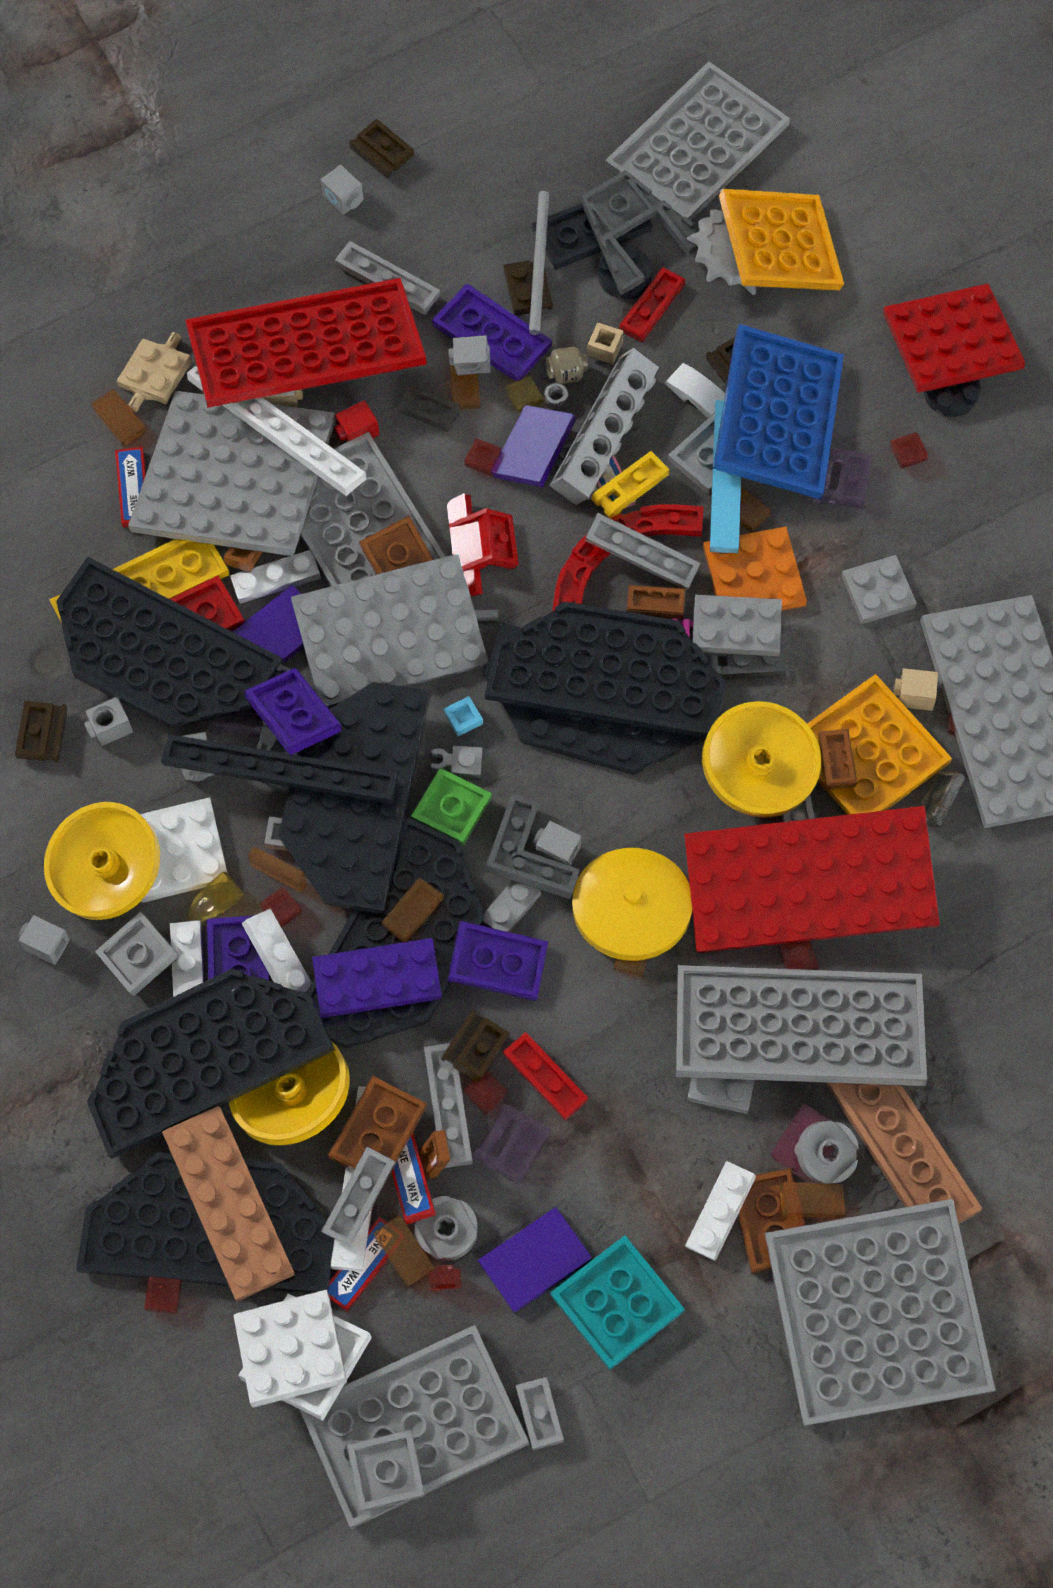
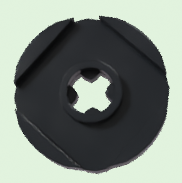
(640, 260)
(954, 404)

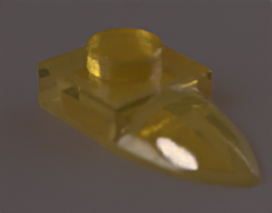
(214, 898)

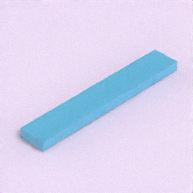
(724, 502)

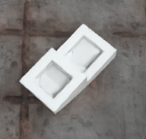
(695, 387)

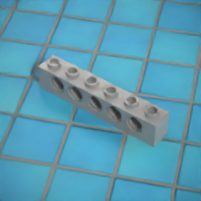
(569, 479)

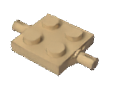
(154, 371)

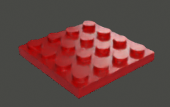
(953, 338)

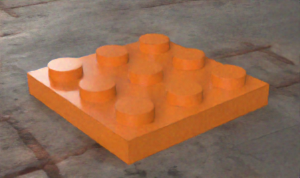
(759, 570)

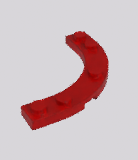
(648, 521)

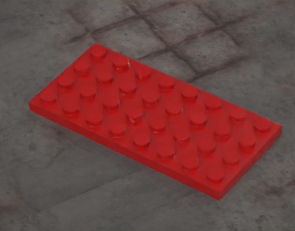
(304, 342)
(811, 879)

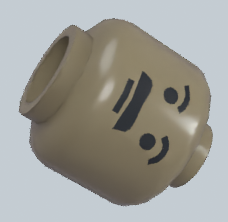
(566, 365)

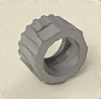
(556, 404)

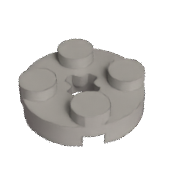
(810, 1152)
(463, 1234)

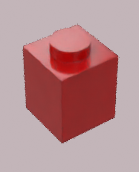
(356, 422)

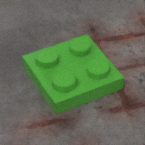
(452, 806)

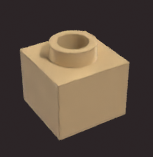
(605, 343)

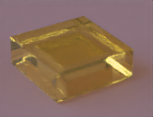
(524, 393)

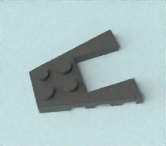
(620, 207)

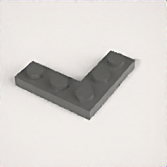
(512, 862)

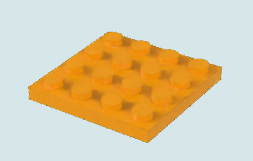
(780, 240)
(887, 744)

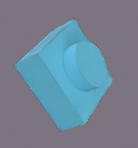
(463, 716)

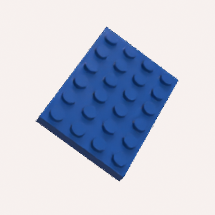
(779, 411)

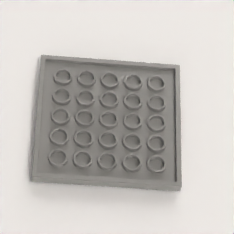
(225, 480)
(879, 1312)

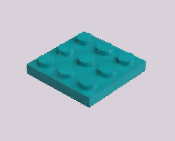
(617, 1302)

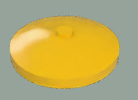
(761, 759)
(102, 860)
(632, 904)
(295, 1103)

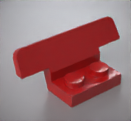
(480, 540)

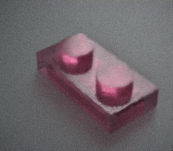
(784, 1150)

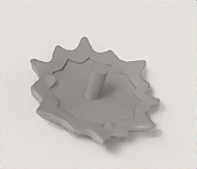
(716, 250)

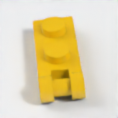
(631, 484)

